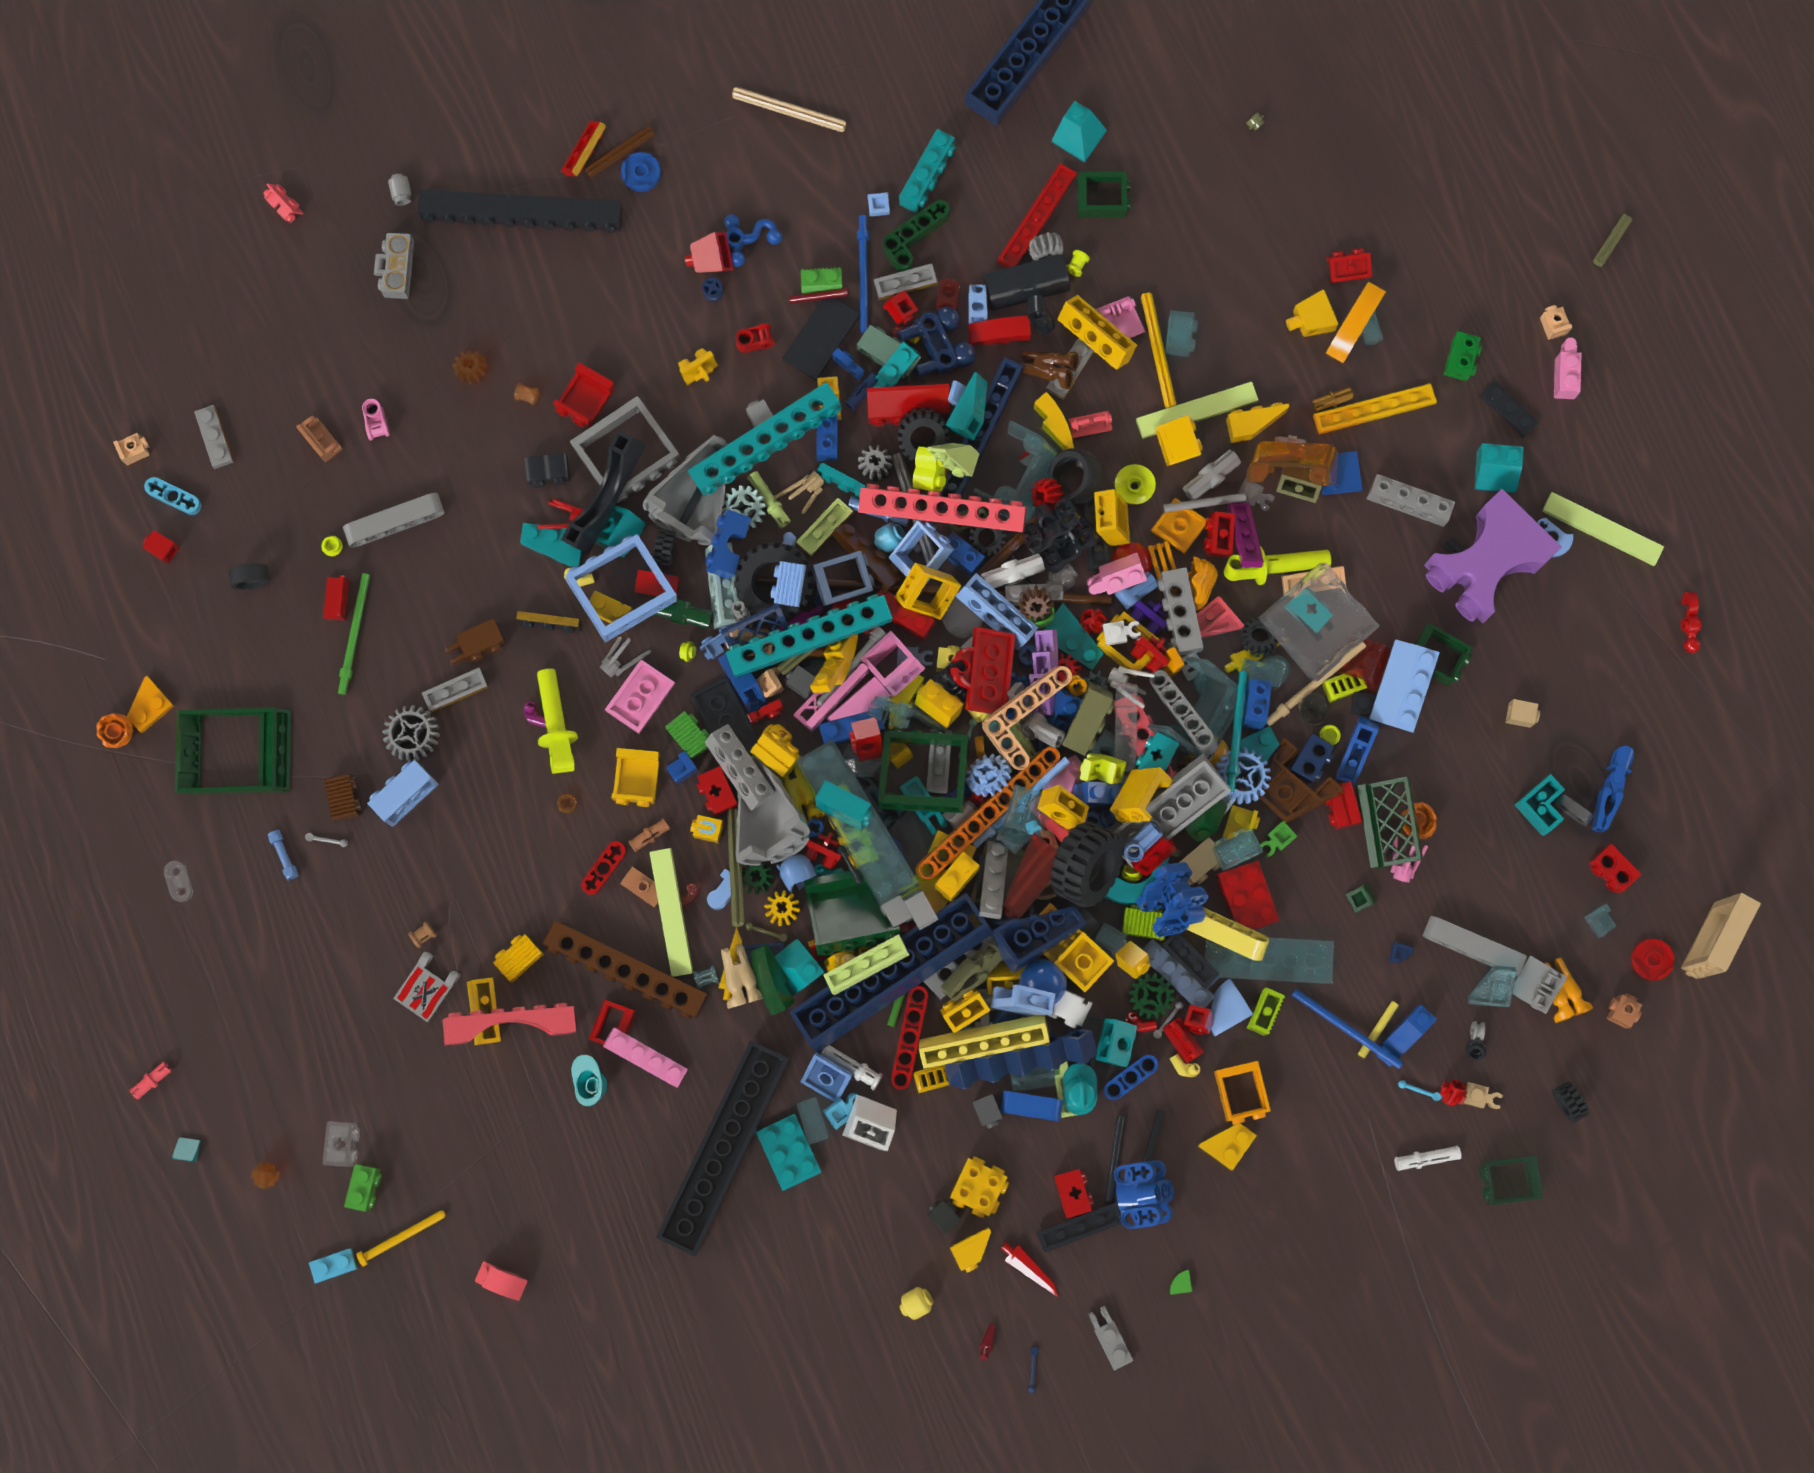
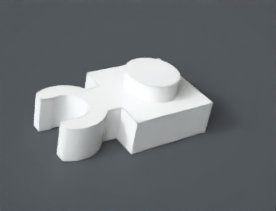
(1117, 633)

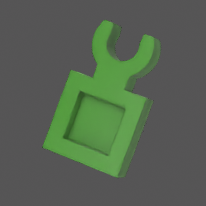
(1279, 838)

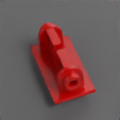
(1182, 1040)

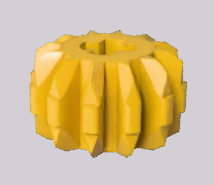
(789, 906)

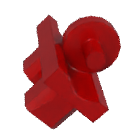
(1145, 647)
(814, 847)

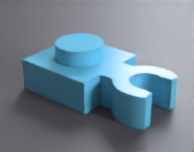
(839, 1111)

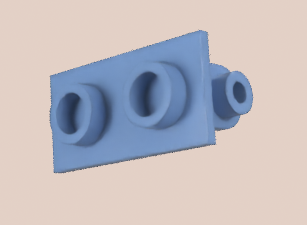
(713, 645)

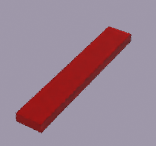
(1037, 216)

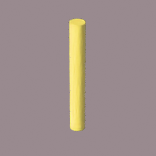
(1379, 1027)

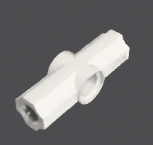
(1014, 571)

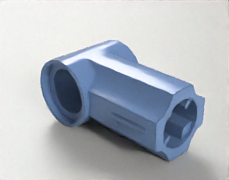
(1135, 593)
(1143, 840)

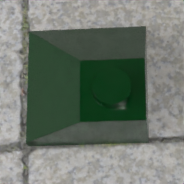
(1207, 822)

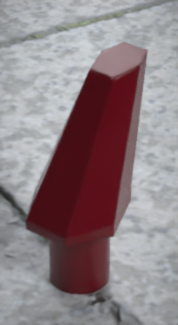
(987, 1343)

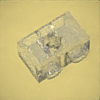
(336, 1155)

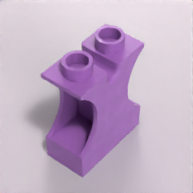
(1504, 545)

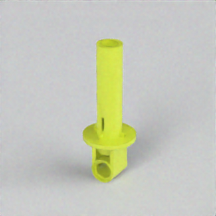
(1275, 564)
(557, 738)

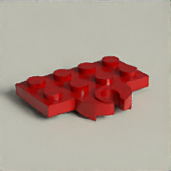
(986, 670)

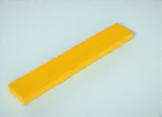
(1374, 409)

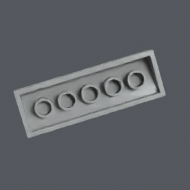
(1176, 806)

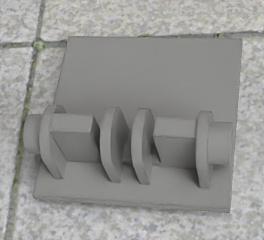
(1538, 984)

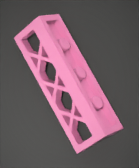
(823, 711)

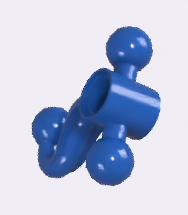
(732, 223)

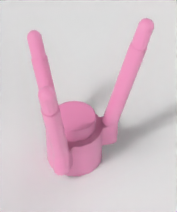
(1405, 871)

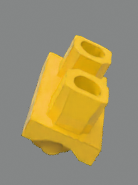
(698, 368)

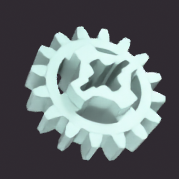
(743, 499)

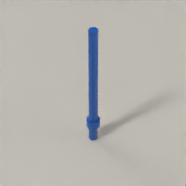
(863, 237)
(1382, 1052)

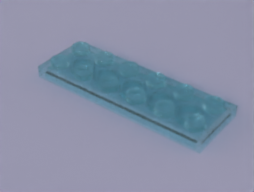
(1283, 961)

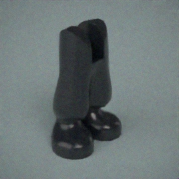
(872, 793)

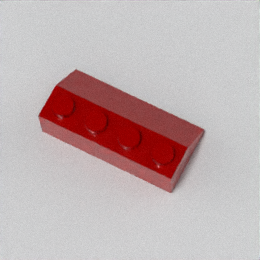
(892, 403)

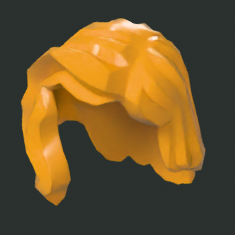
(1201, 581)

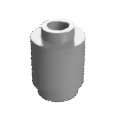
(400, 189)

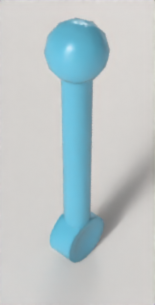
(1435, 1096)

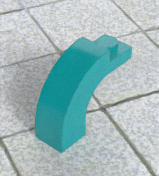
(1128, 893)

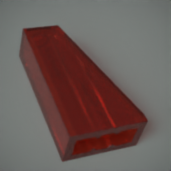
(1030, 878)

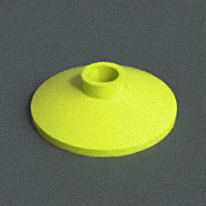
(1137, 475)

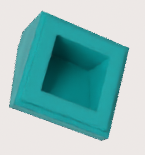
(187, 1149)

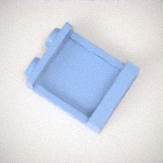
(1023, 1000)

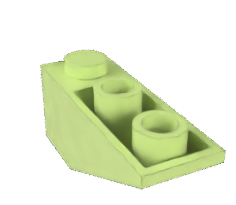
(957, 457)

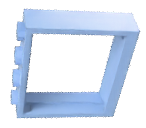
(635, 616)

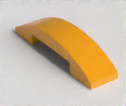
(1355, 322)

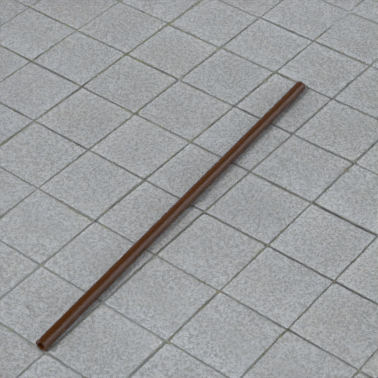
(931, 589)

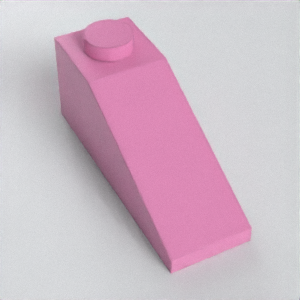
(860, 700)

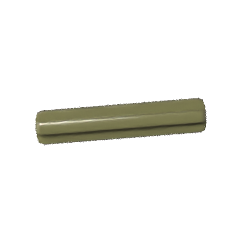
(1612, 240)

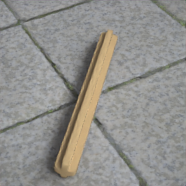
(789, 109)

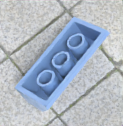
(1404, 685)

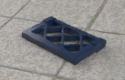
(761, 616)

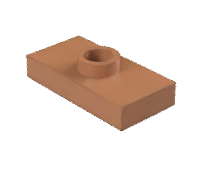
(641, 886)

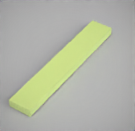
(1200, 408)
(1603, 529)
(671, 912)

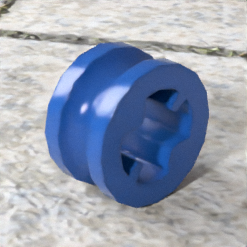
(817, 822)

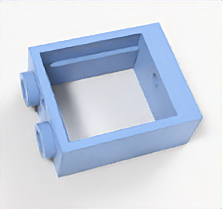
(899, 555)

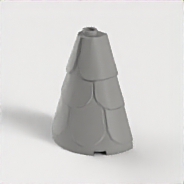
(672, 495)
(772, 829)

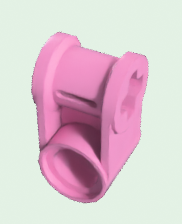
(376, 423)

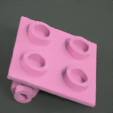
(1123, 316)

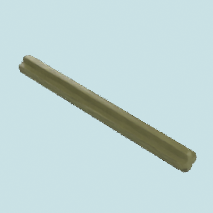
(735, 871)

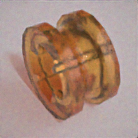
(565, 797)

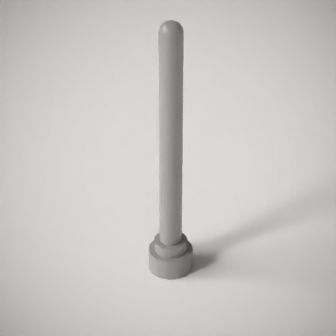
(876, 635)

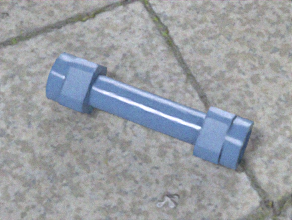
(289, 871)

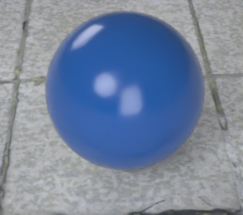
(1044, 976)

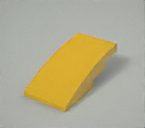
(1078, 957)

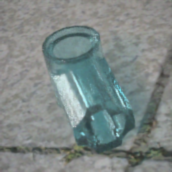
(1371, 332)

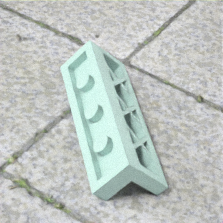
(722, 596)

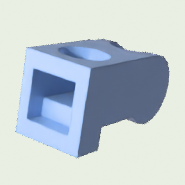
(977, 303)
(721, 896)

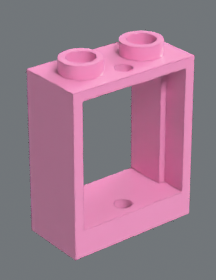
(895, 681)

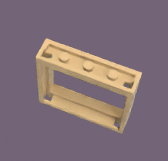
(1720, 936)

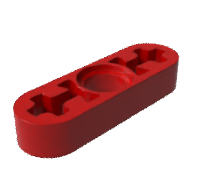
(589, 877)

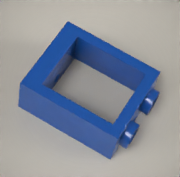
(1255, 710)

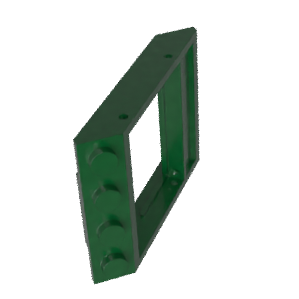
(273, 751)

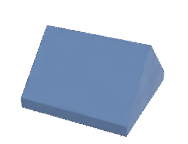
(826, 1077)

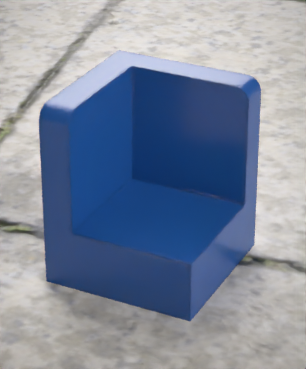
(681, 768)

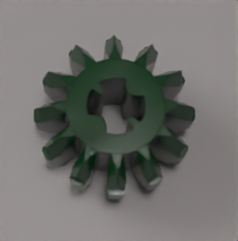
(763, 874)

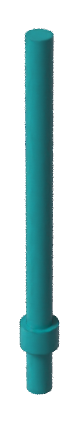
(1233, 769)

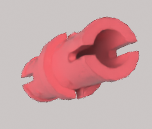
(150, 1080)

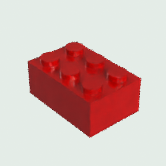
(1247, 896)

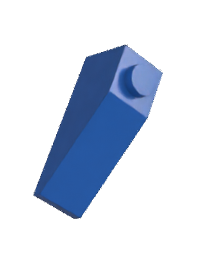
(1357, 749)
(1408, 1031)

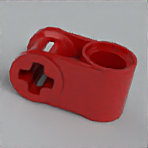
(756, 338)

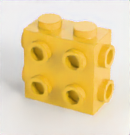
(979, 1187)

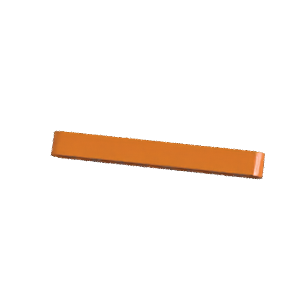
(978, 815)

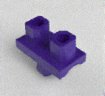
(1156, 623)

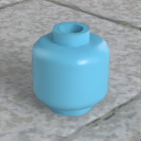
(889, 537)

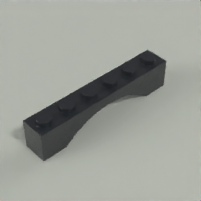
(622, 459)

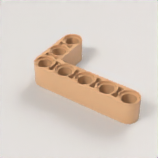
(1021, 711)

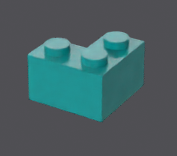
(1537, 805)

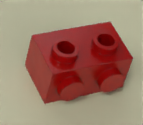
(1220, 534)

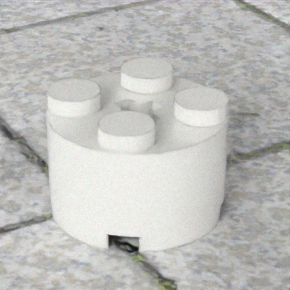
(1071, 1009)

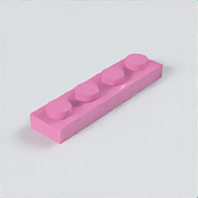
(645, 1057)

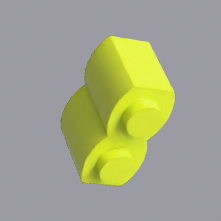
(928, 472)

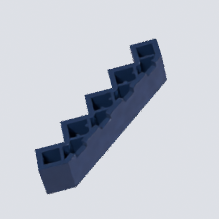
(1075, 1046)

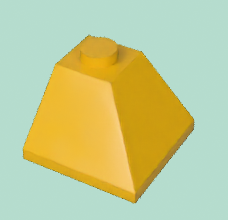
(970, 1250)

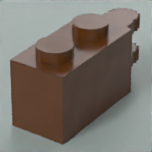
(477, 642)

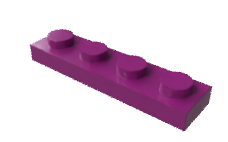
(1246, 535)

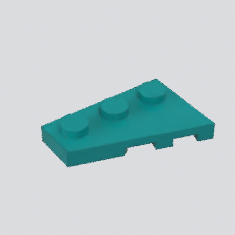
(549, 543)
(1074, 639)

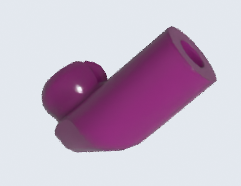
(532, 714)

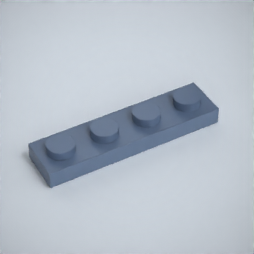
(1175, 973)

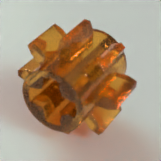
(265, 1175)

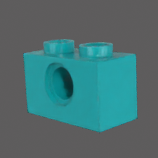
(1116, 1042)

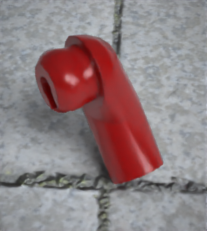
(1142, 1026)

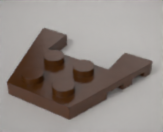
(1288, 794)

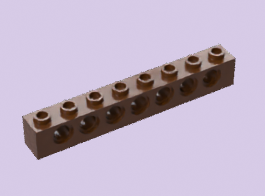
(560, 932)

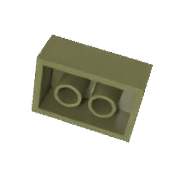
(1089, 719)

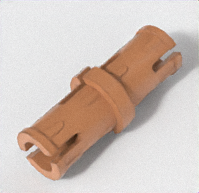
(649, 835)

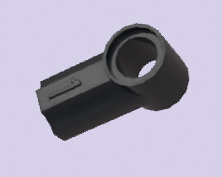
(1040, 315)

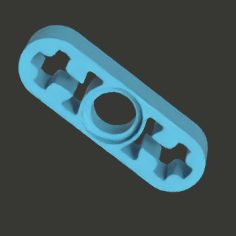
(179, 501)

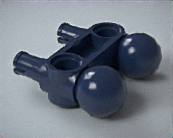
(937, 343)

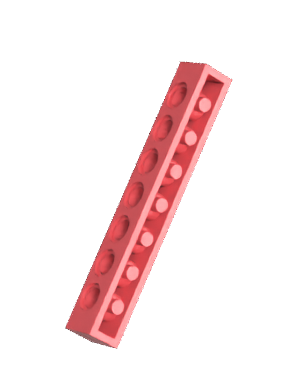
(869, 505)

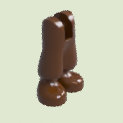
(1047, 364)

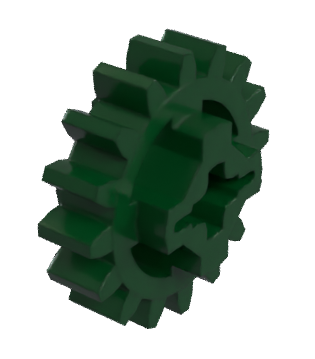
(1145, 987)

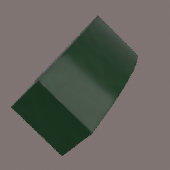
(770, 980)

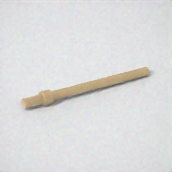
(1283, 709)

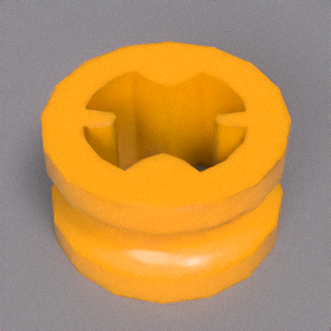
(1079, 690)

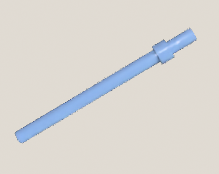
(991, 830)

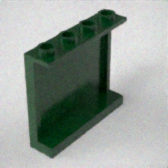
(845, 914)

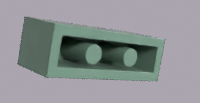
(880, 348)

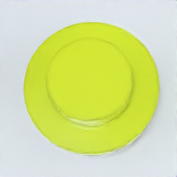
(332, 546)
(687, 651)
(1330, 734)
(1131, 874)

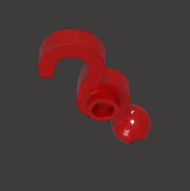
(1691, 623)

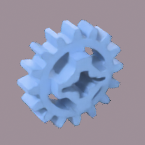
(988, 775)

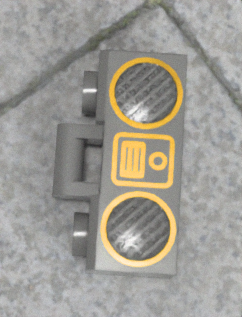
(397, 272)

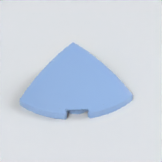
(1228, 1008)

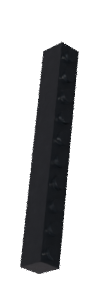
(520, 210)

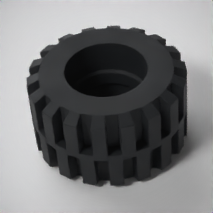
(917, 419)

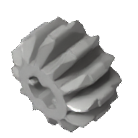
(1045, 246)
(881, 459)

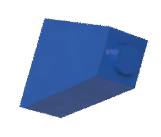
(745, 686)

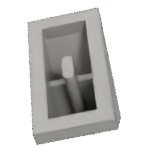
(920, 908)

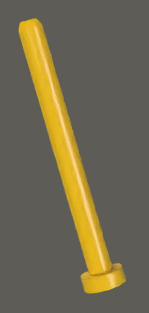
(364, 1257)

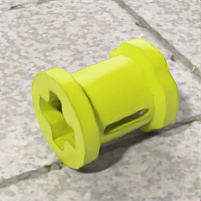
(1077, 263)

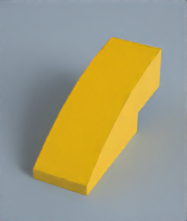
(1055, 422)

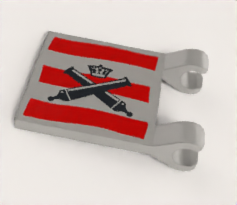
(423, 990)

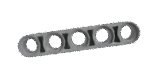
(393, 520)
(1187, 719)
(1472, 945)

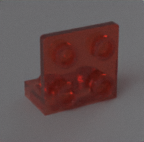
(1368, 664)

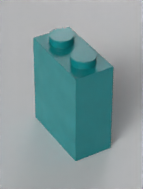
(844, 805)

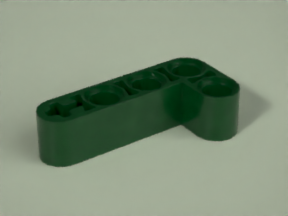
(918, 231)

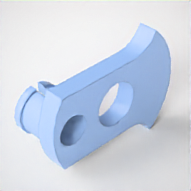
(1563, 540)

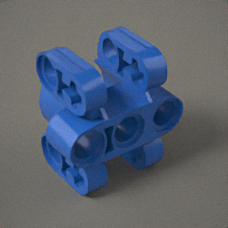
(1176, 895)
(1144, 1194)

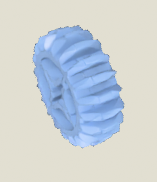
(1246, 782)

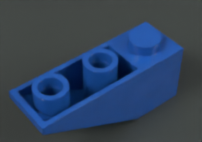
(1063, 714)

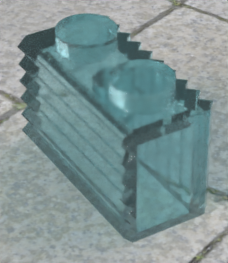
(1179, 333)
(1237, 849)

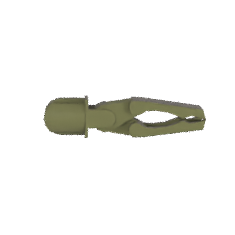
(972, 972)

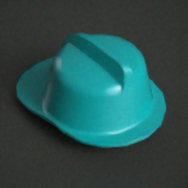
(588, 1081)
(1079, 1089)

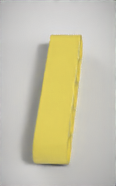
(1231, 935)

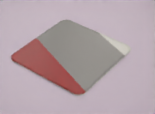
(1026, 458)

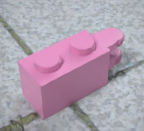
(1567, 371)
(1117, 575)

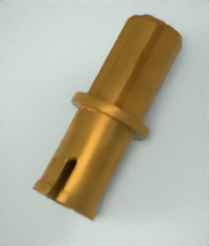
(1332, 399)

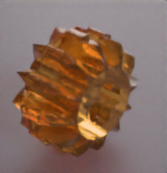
(475, 360)

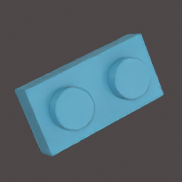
(333, 1265)

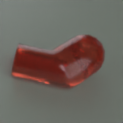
(693, 892)

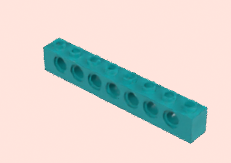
(768, 429)
(880, 616)

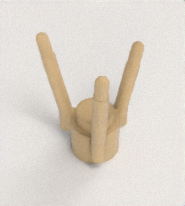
(811, 483)

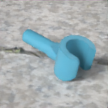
(1032, 828)

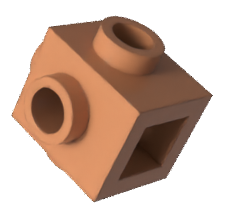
(1624, 1010)

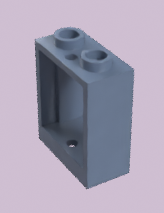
(822, 584)

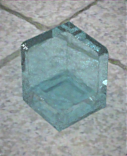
(1600, 920)

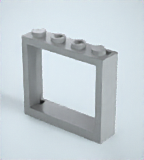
(609, 423)

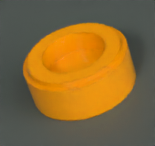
(980, 746)

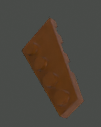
(878, 562)

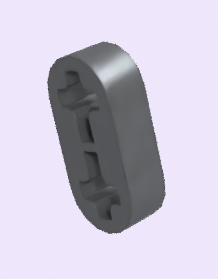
(1573, 809)

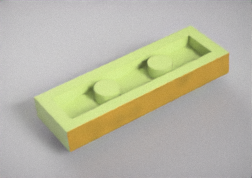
(823, 527)

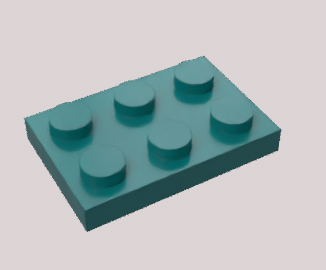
(788, 1152)

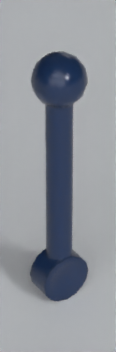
(1033, 1351)

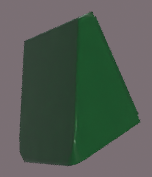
(1361, 898)

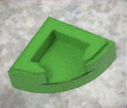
(1181, 1283)

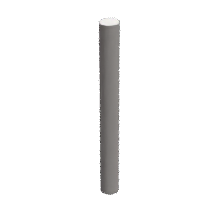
(1204, 502)

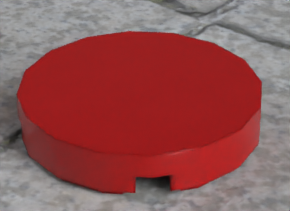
(1652, 959)

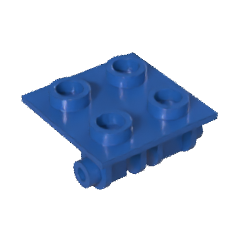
(1347, 475)

